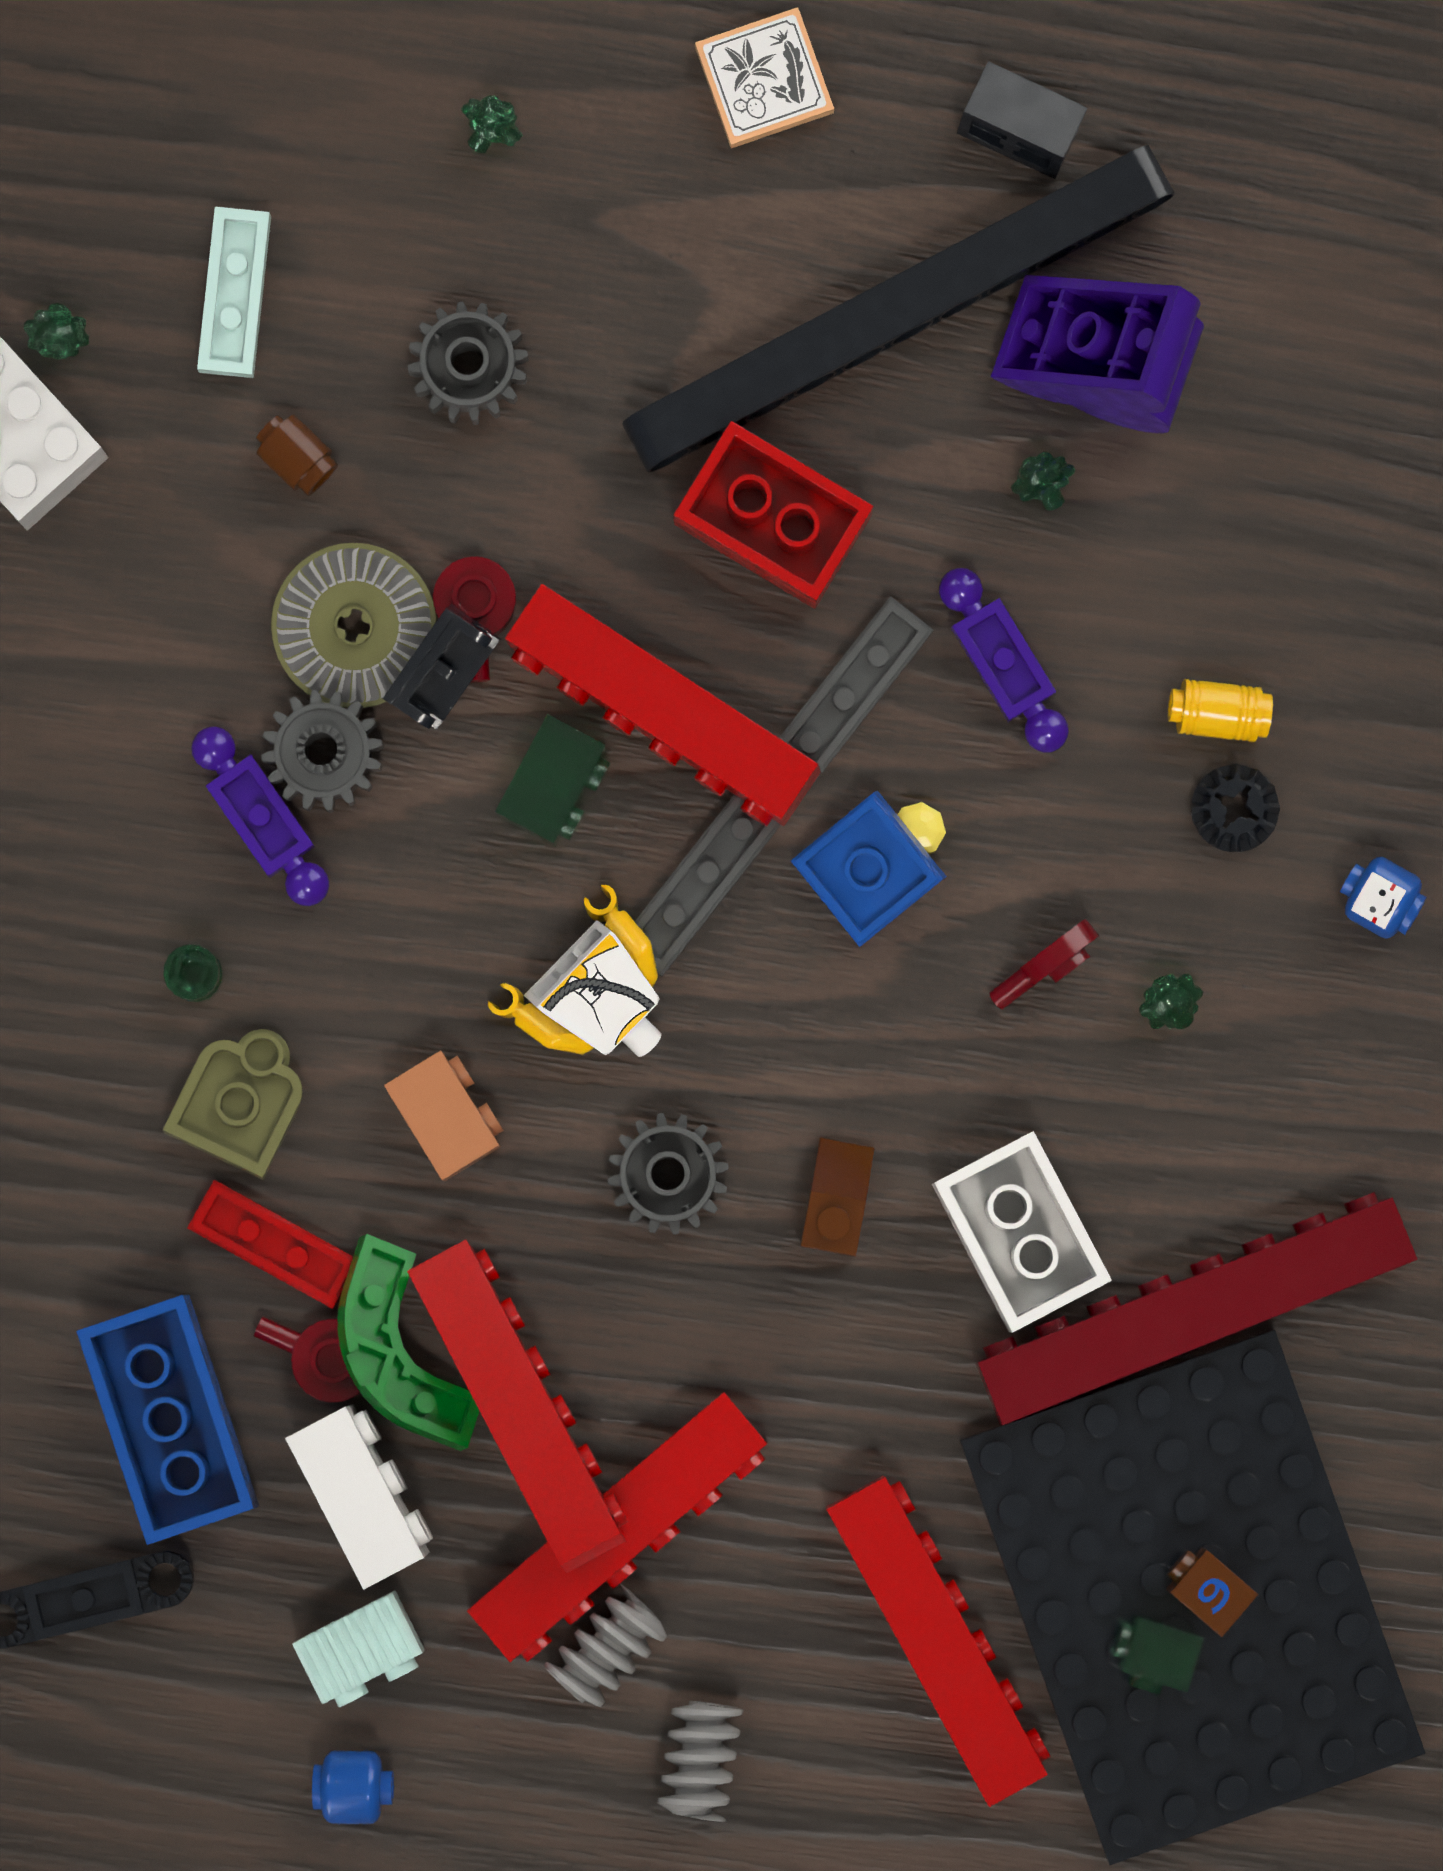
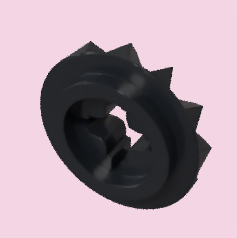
(1209, 813)

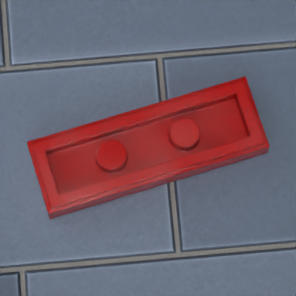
(272, 1243)

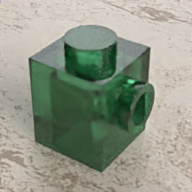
(1157, 1654)

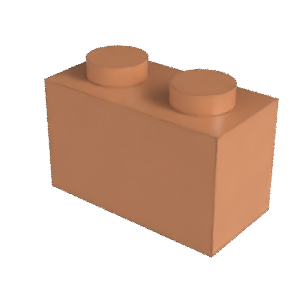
(444, 1115)

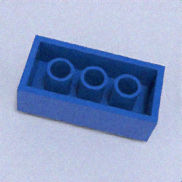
(167, 1418)

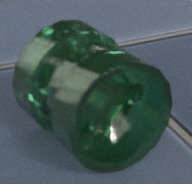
(197, 981)

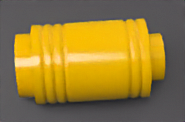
(1220, 710)

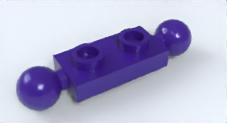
(1003, 660)
(260, 816)

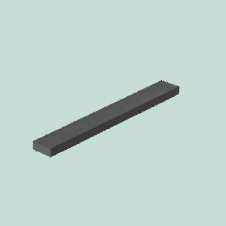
(818, 733)

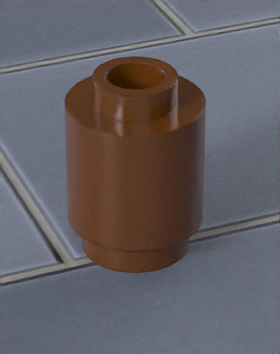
(295, 454)

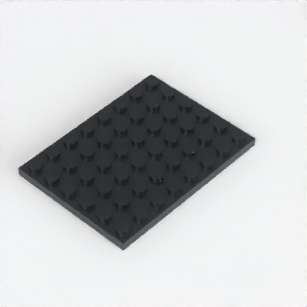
(1094, 1516)

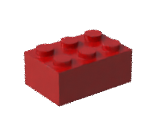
(773, 515)

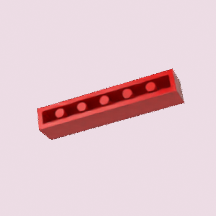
(662, 706)
(517, 1405)
(653, 1497)
(937, 1640)

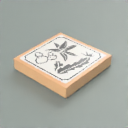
(764, 77)

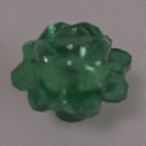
(491, 123)
(56, 332)
(1042, 479)
(1171, 1002)

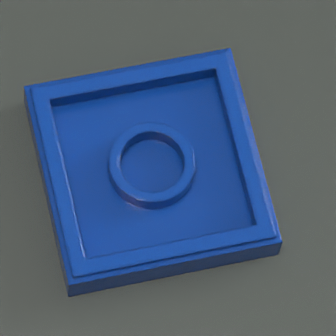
(868, 868)

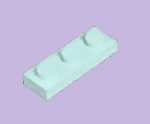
(234, 292)

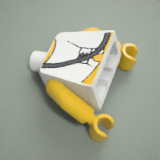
(594, 990)

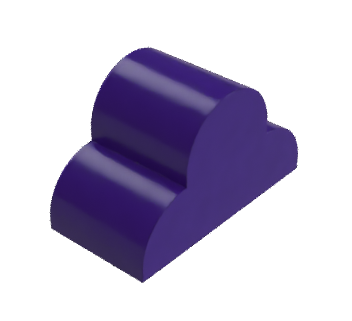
(1102, 347)

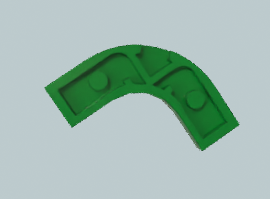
(376, 1353)

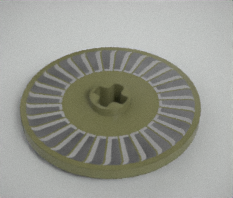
(329, 588)

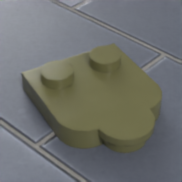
(239, 1101)

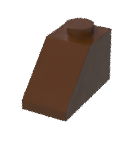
(837, 1197)

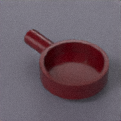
(482, 592)
(1055, 960)
(315, 1358)

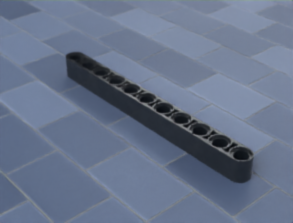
(898, 308)

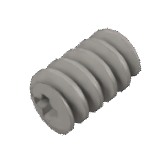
(607, 1649)
(700, 1760)

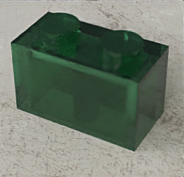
(553, 781)

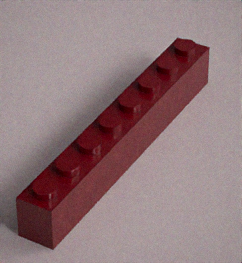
(1195, 1310)

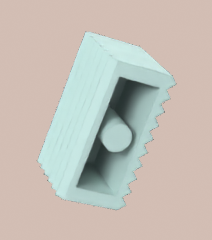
(360, 1648)

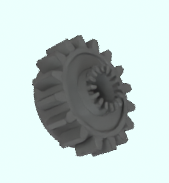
(464, 333)
(312, 723)
(676, 1144)

